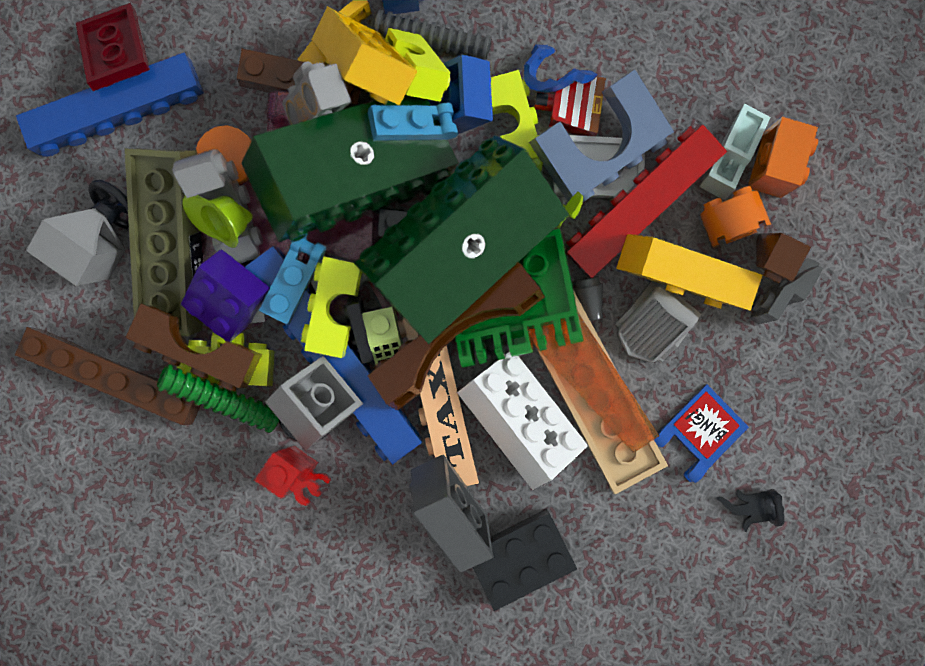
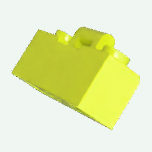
(264, 371)

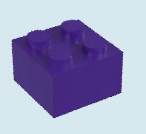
(224, 295)

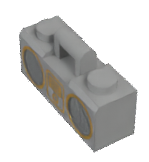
(316, 93)

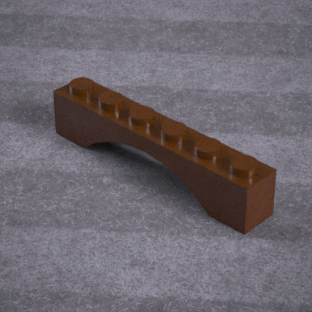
(404, 373)
(103, 374)

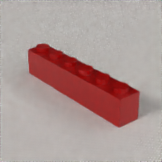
(645, 200)

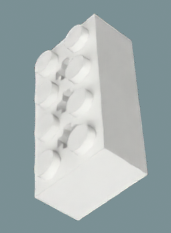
(523, 420)

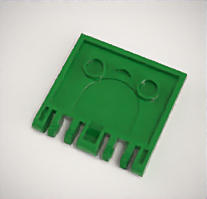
(550, 271)

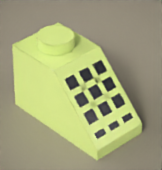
(382, 333)

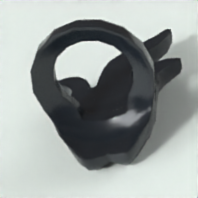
(760, 506)

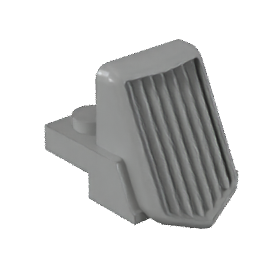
(655, 323)

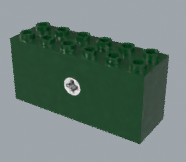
(336, 172)
(463, 236)

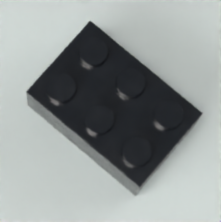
(524, 560)

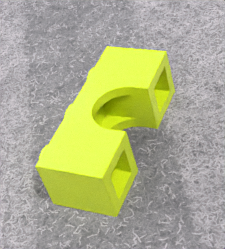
(431, 75)
(510, 97)
(323, 332)

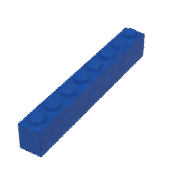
(387, 426)

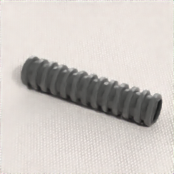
(435, 35)

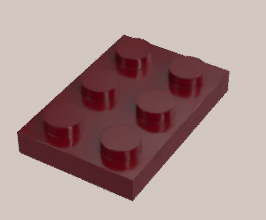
(112, 47)

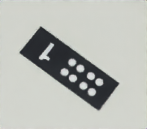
(195, 251)

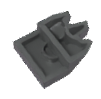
(773, 302)

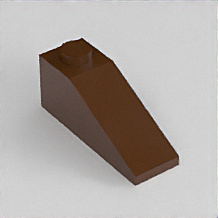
(780, 256)

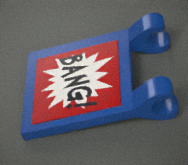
(705, 429)

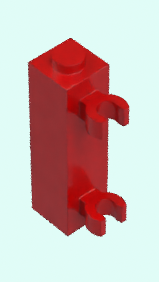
(291, 472)

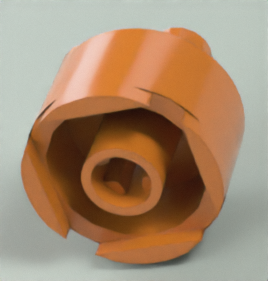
(734, 217)

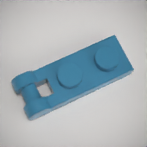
(411, 122)
(292, 281)

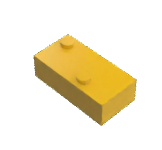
(363, 57)
(689, 272)

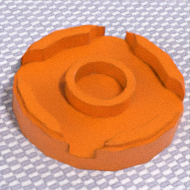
(231, 144)

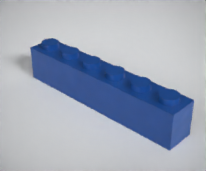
(100, 111)

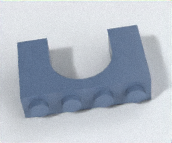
(642, 129)

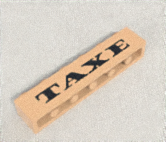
(444, 414)

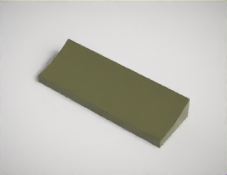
(159, 233)

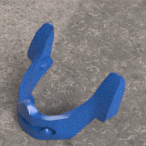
(530, 69)

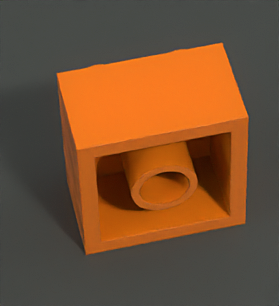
(783, 157)

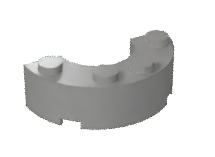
(211, 177)

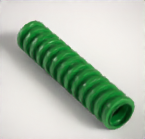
(217, 398)

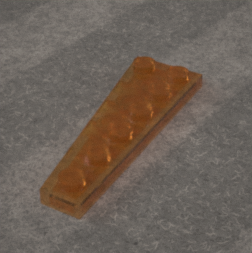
(600, 385)

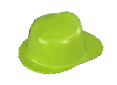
(218, 217)

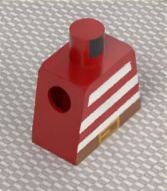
(575, 106)

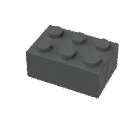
(450, 514)

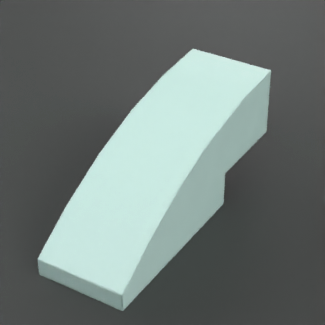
(740, 146)

